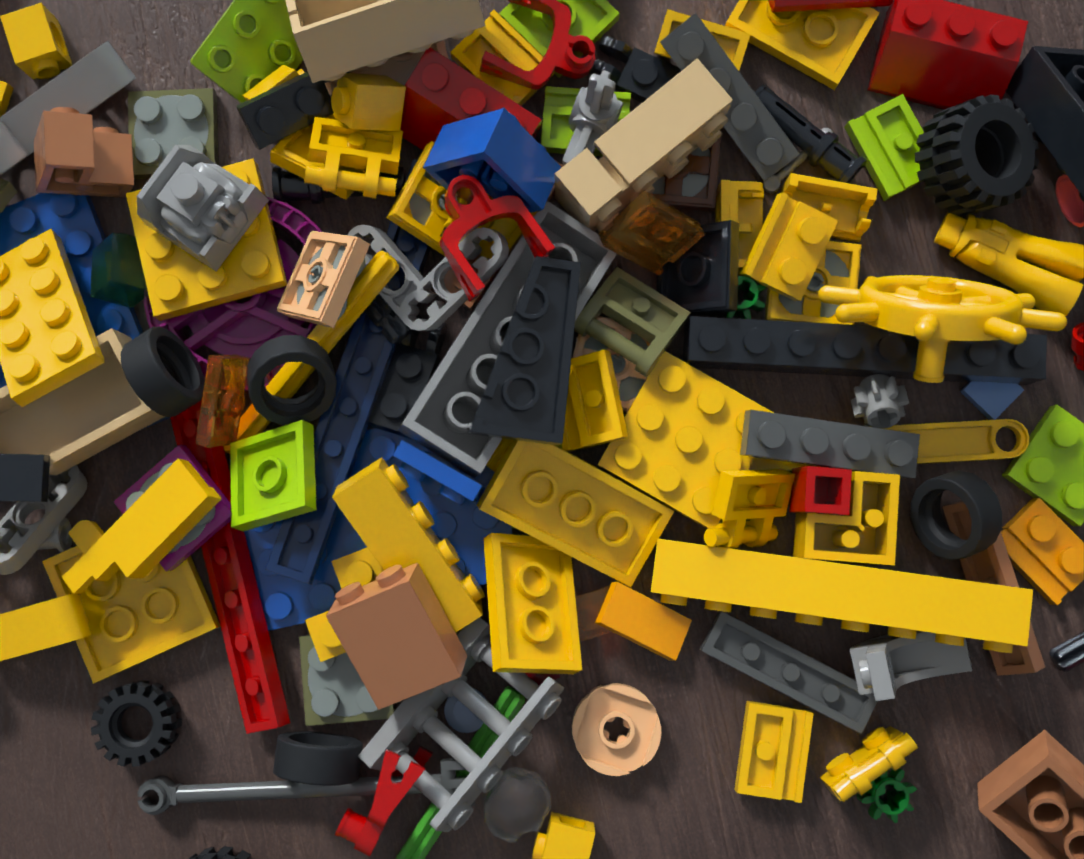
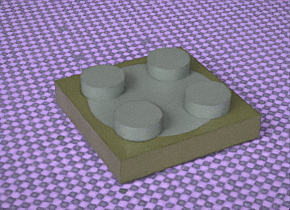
(169, 119)
(334, 690)

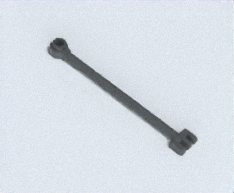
(173, 794)

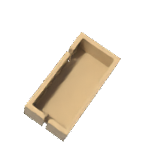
(362, 33)
(644, 147)
(79, 415)

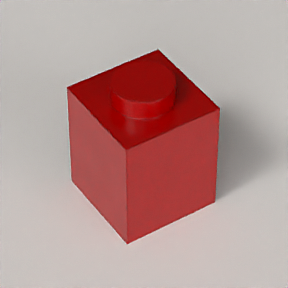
(821, 490)

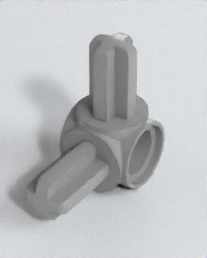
(592, 114)

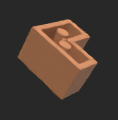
(81, 159)

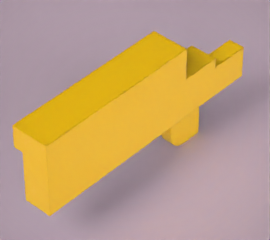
(144, 531)

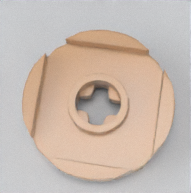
(628, 751)

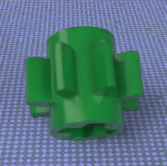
(750, 297)
(896, 800)

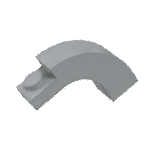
(892, 661)

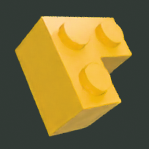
(862, 536)

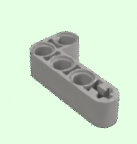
(78, 87)

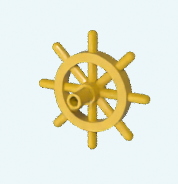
(939, 312)

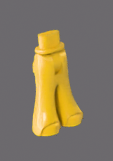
(999, 252)

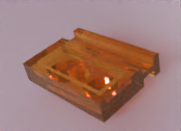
(651, 233)

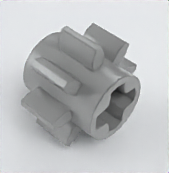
(879, 401)

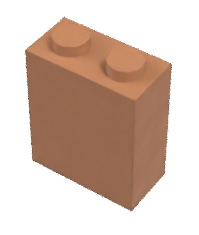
(397, 635)

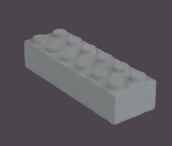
(452, 395)

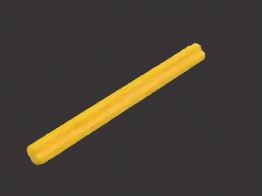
(294, 374)

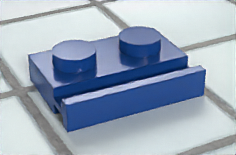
(454, 484)

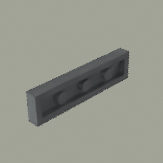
(749, 120)
(829, 444)
(788, 671)

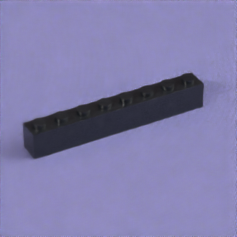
(851, 351)

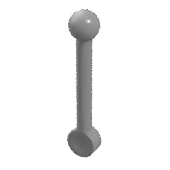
(772, 184)

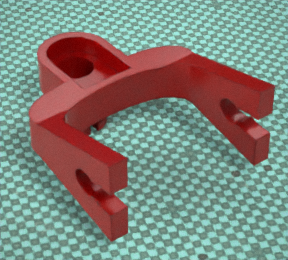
(558, 56)
(479, 212)
(367, 830)

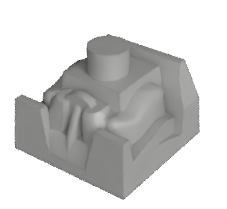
(199, 205)

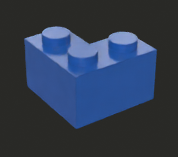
(497, 154)

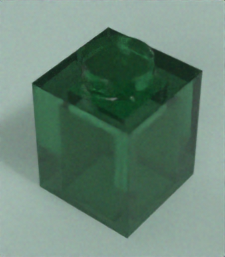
(118, 271)

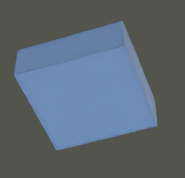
(991, 397)

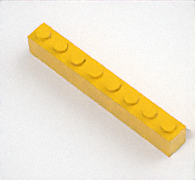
(843, 592)

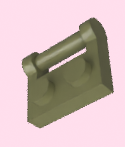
(638, 310)

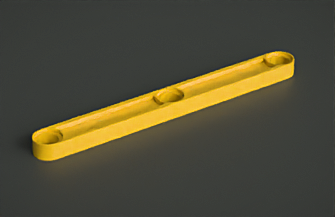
(945, 443)

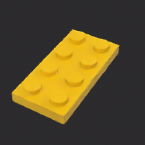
(42, 320)
(575, 508)

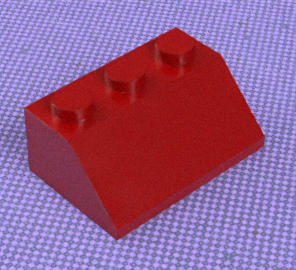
(945, 52)
(447, 93)

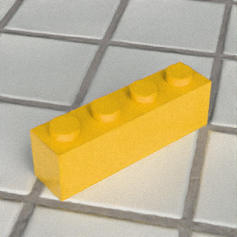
(402, 535)

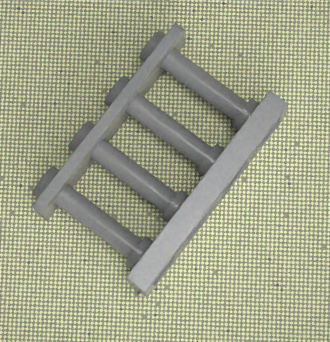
(420, 715)

